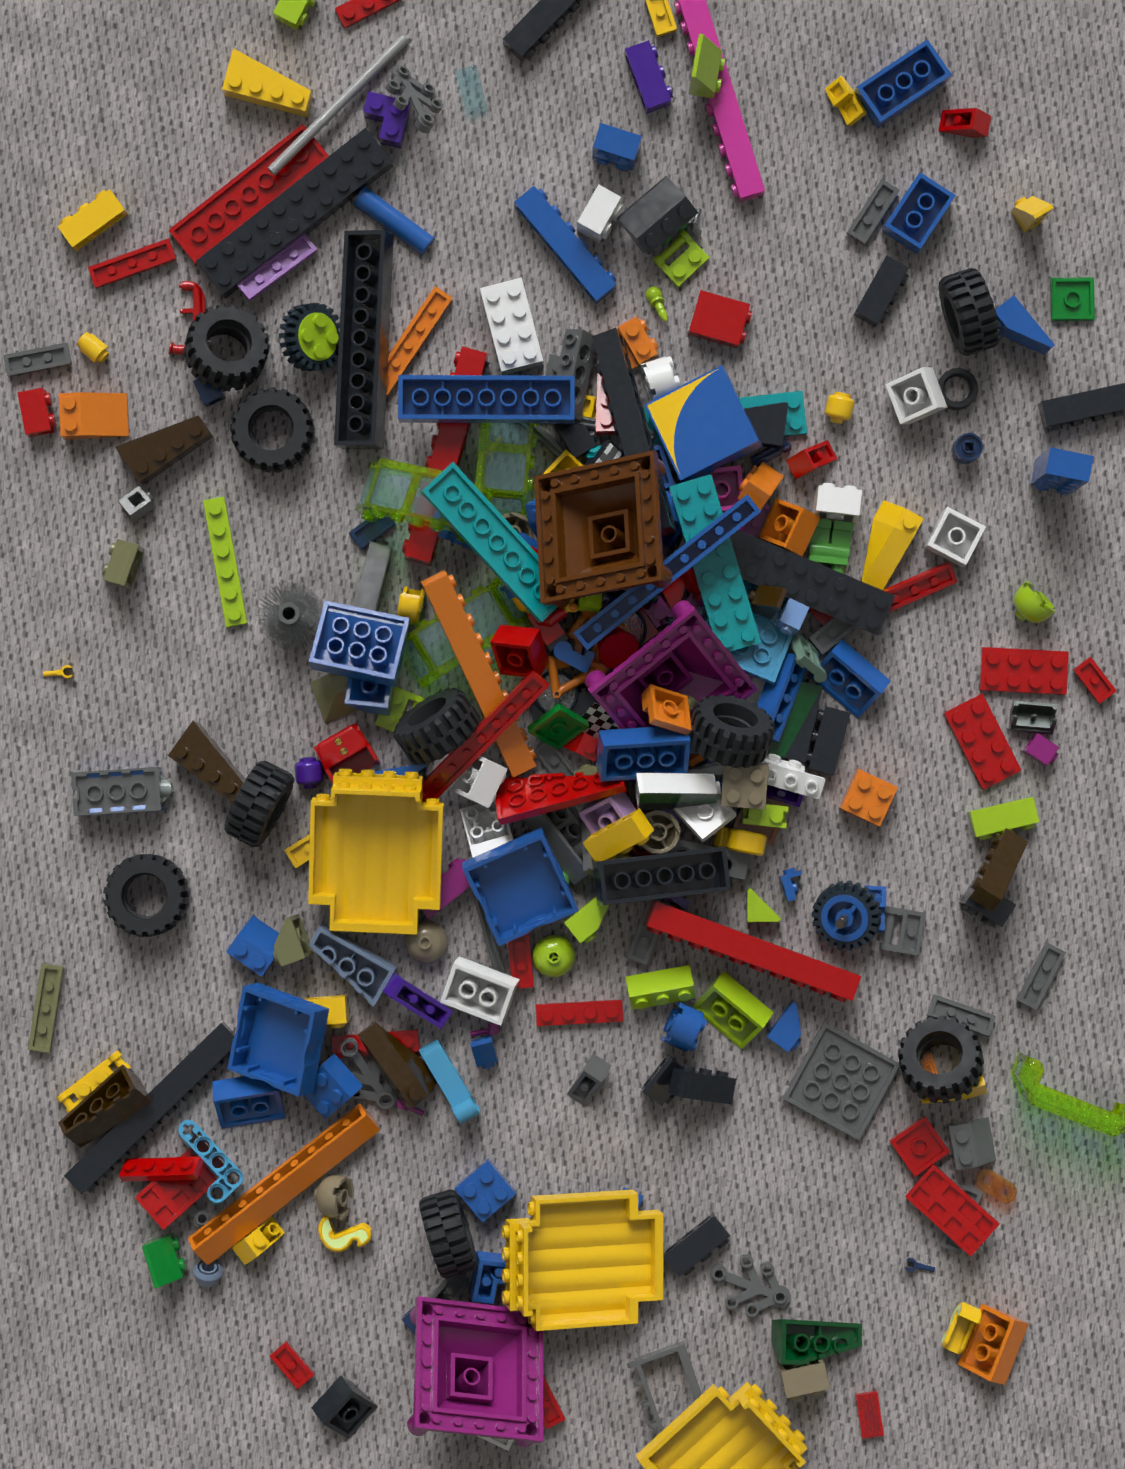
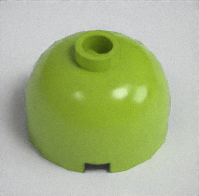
(1032, 604)
(553, 944)

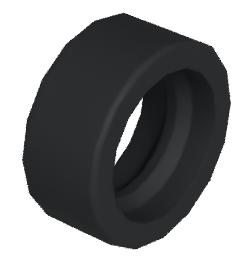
(973, 387)

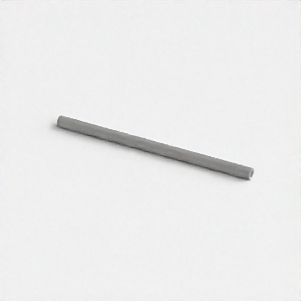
(339, 103)

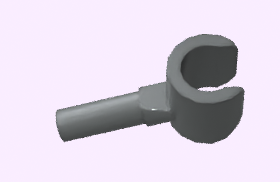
(692, 228)

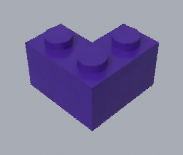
(394, 121)

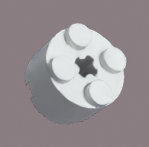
(659, 377)

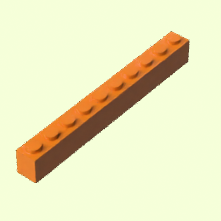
(476, 666)
(283, 1184)

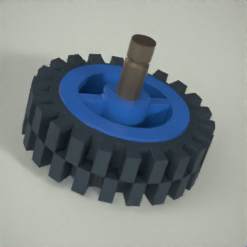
(846, 915)

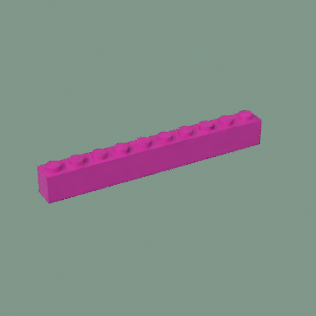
(723, 108)

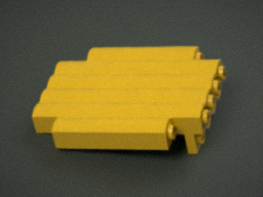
(375, 852)
(583, 1260)
(727, 1435)

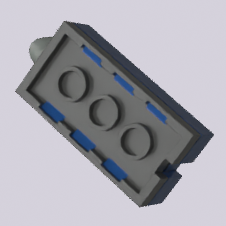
(120, 791)

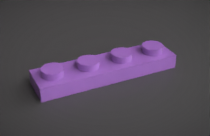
(277, 268)

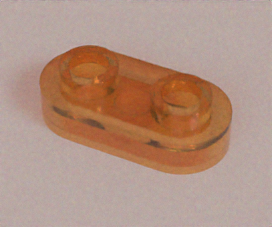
(995, 1185)

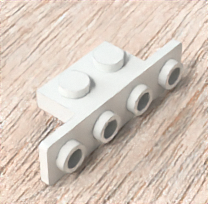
(792, 777)

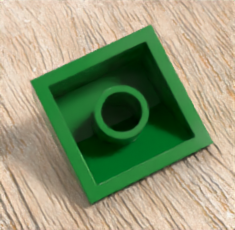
(164, 1260)

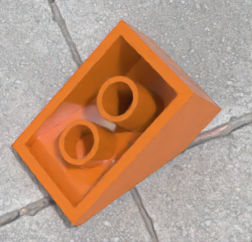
(93, 415)

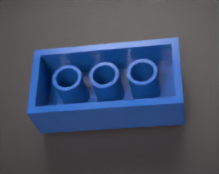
(902, 83)
(1061, 471)
(641, 750)

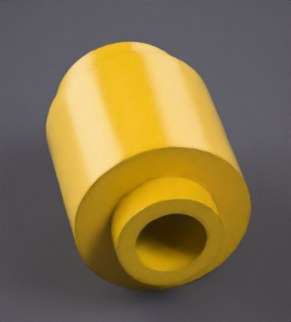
(93, 347)

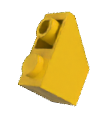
(258, 1240)

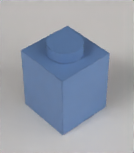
(791, 617)

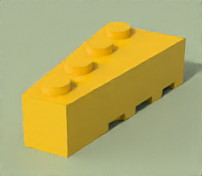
(261, 85)

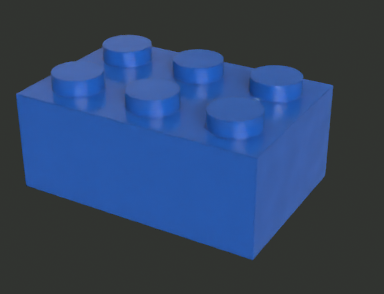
(918, 213)

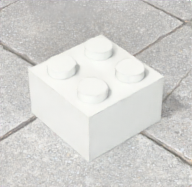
(599, 213)
(916, 395)
(837, 502)
(955, 537)
(480, 781)

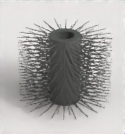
(287, 607)

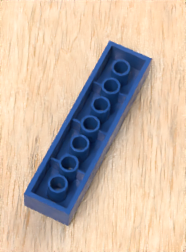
(486, 399)

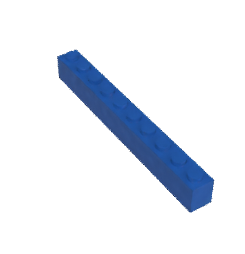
(678, 563)

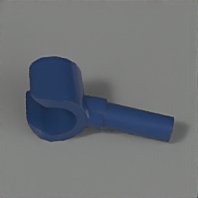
(920, 1266)

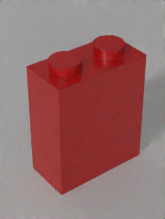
(720, 319)

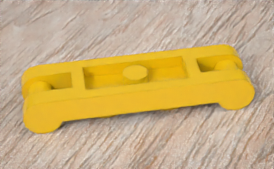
(90, 1081)

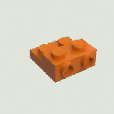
(637, 342)
(667, 709)

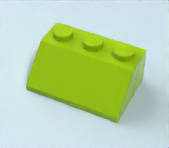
(733, 1010)

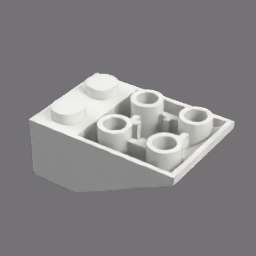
(484, 829)

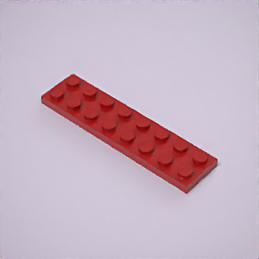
(244, 196)

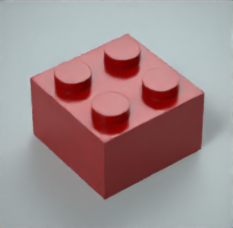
(519, 650)

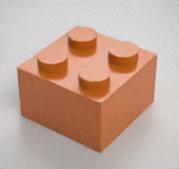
(789, 526)
(868, 797)

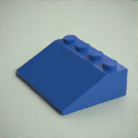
(359, 643)

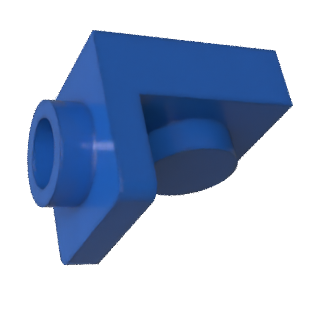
(789, 888)

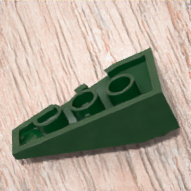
(805, 1341)

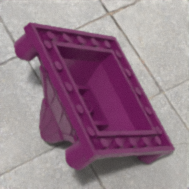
(681, 659)
(476, 1371)

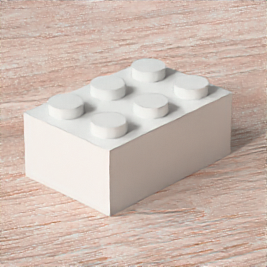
(479, 990)

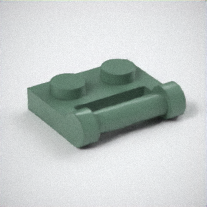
(808, 657)

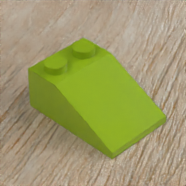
(706, 69)
(586, 921)

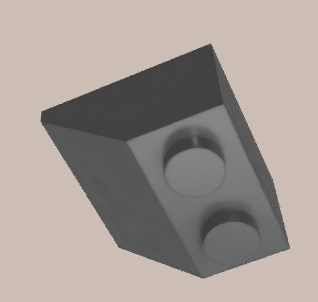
(970, 1143)

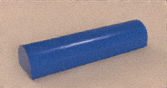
(393, 220)

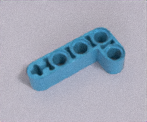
(450, 1081)
(213, 1152)

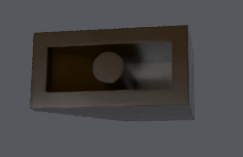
(766, 600)

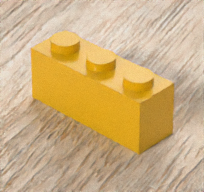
(92, 219)
(619, 836)

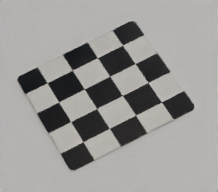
(598, 720)

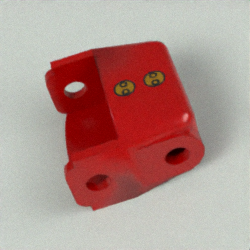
(346, 751)

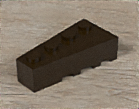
(163, 448)
(205, 760)

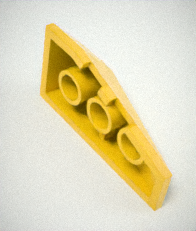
(889, 538)

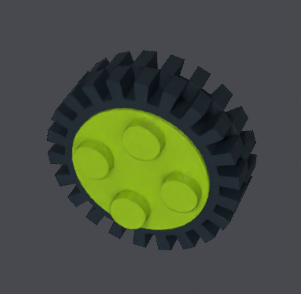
(310, 337)

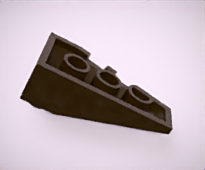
(400, 1066)

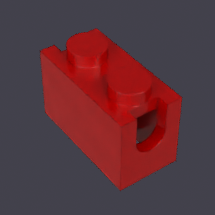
(36, 412)

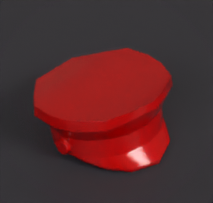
(617, 647)

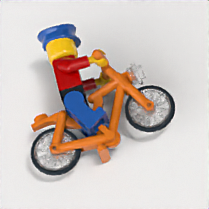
(562, 686)

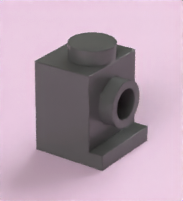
(137, 504)

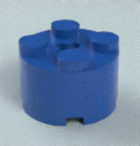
(683, 1027)

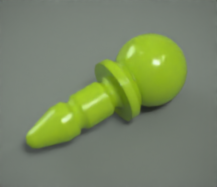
(654, 297)

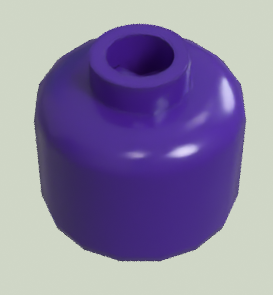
(308, 772)

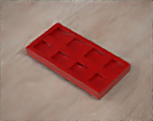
(1024, 670)
(982, 741)
(170, 1199)
(952, 1210)

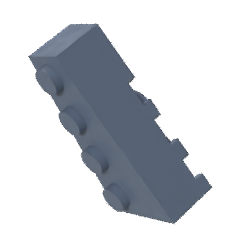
(354, 962)

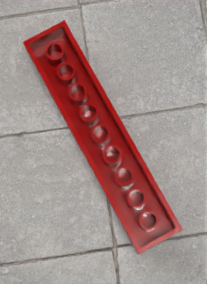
(446, 448)
(750, 949)

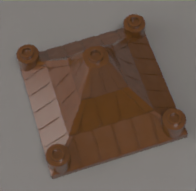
(600, 528)

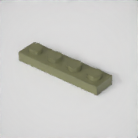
(46, 1008)

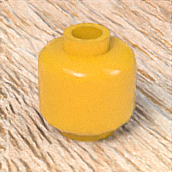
(839, 407)

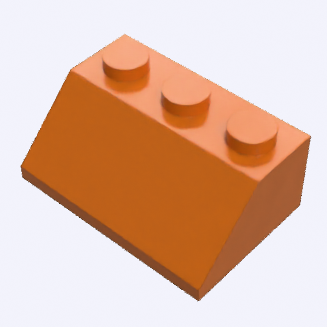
(993, 1345)

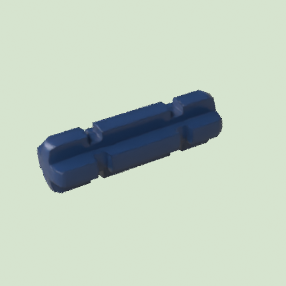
(770, 453)

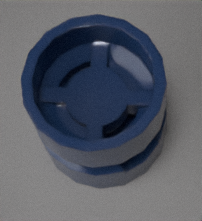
(967, 448)

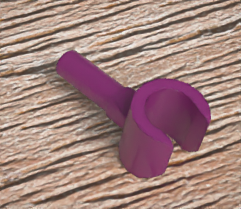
(492, 1030)
(414, 1109)

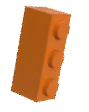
(760, 484)

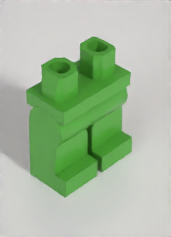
(837, 550)

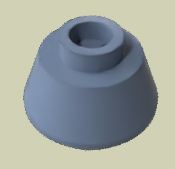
(206, 1274)

